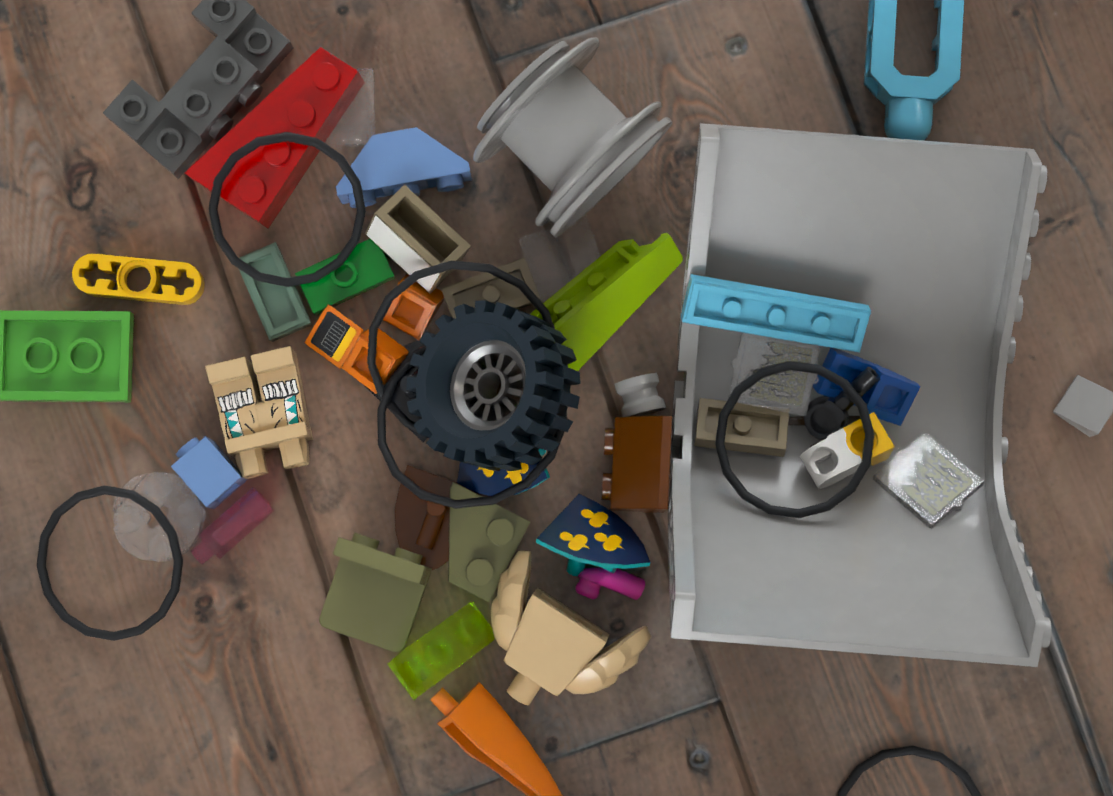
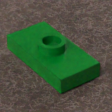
(361, 272)

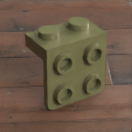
(374, 593)

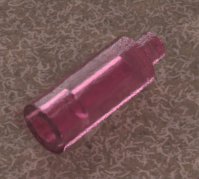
(233, 525)

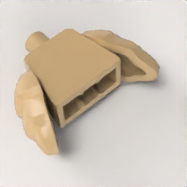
(552, 642)

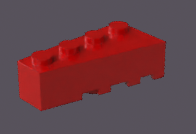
(303, 104)

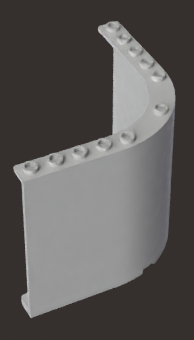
(940, 258)

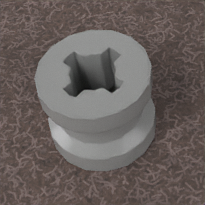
(640, 395)

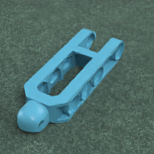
(907, 97)

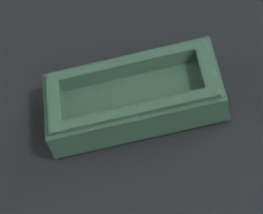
(277, 306)

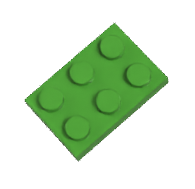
(66, 356)

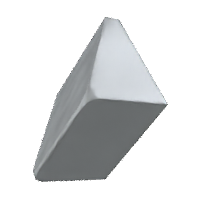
(1085, 406)

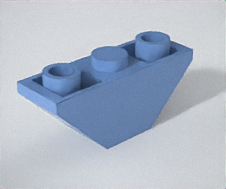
(402, 159)

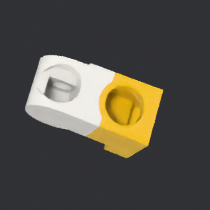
(842, 452)

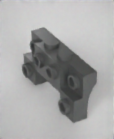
(209, 91)

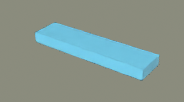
(775, 313)

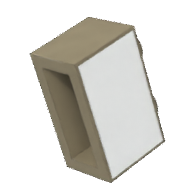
(415, 236)

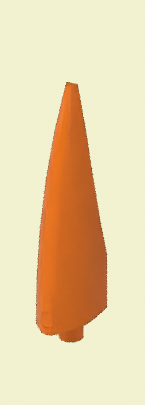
(494, 740)

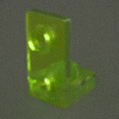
(442, 650)

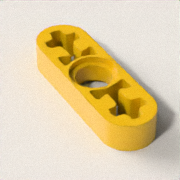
(107, 264)

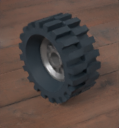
(461, 380)

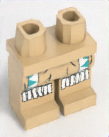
(267, 424)

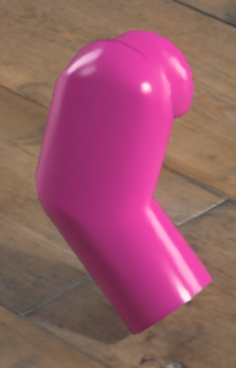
(620, 581)

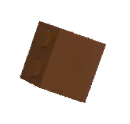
(639, 464)

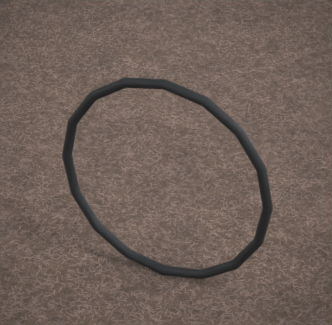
(459, 265)
(463, 503)

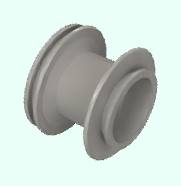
(567, 132)

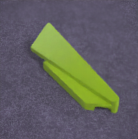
(608, 293)

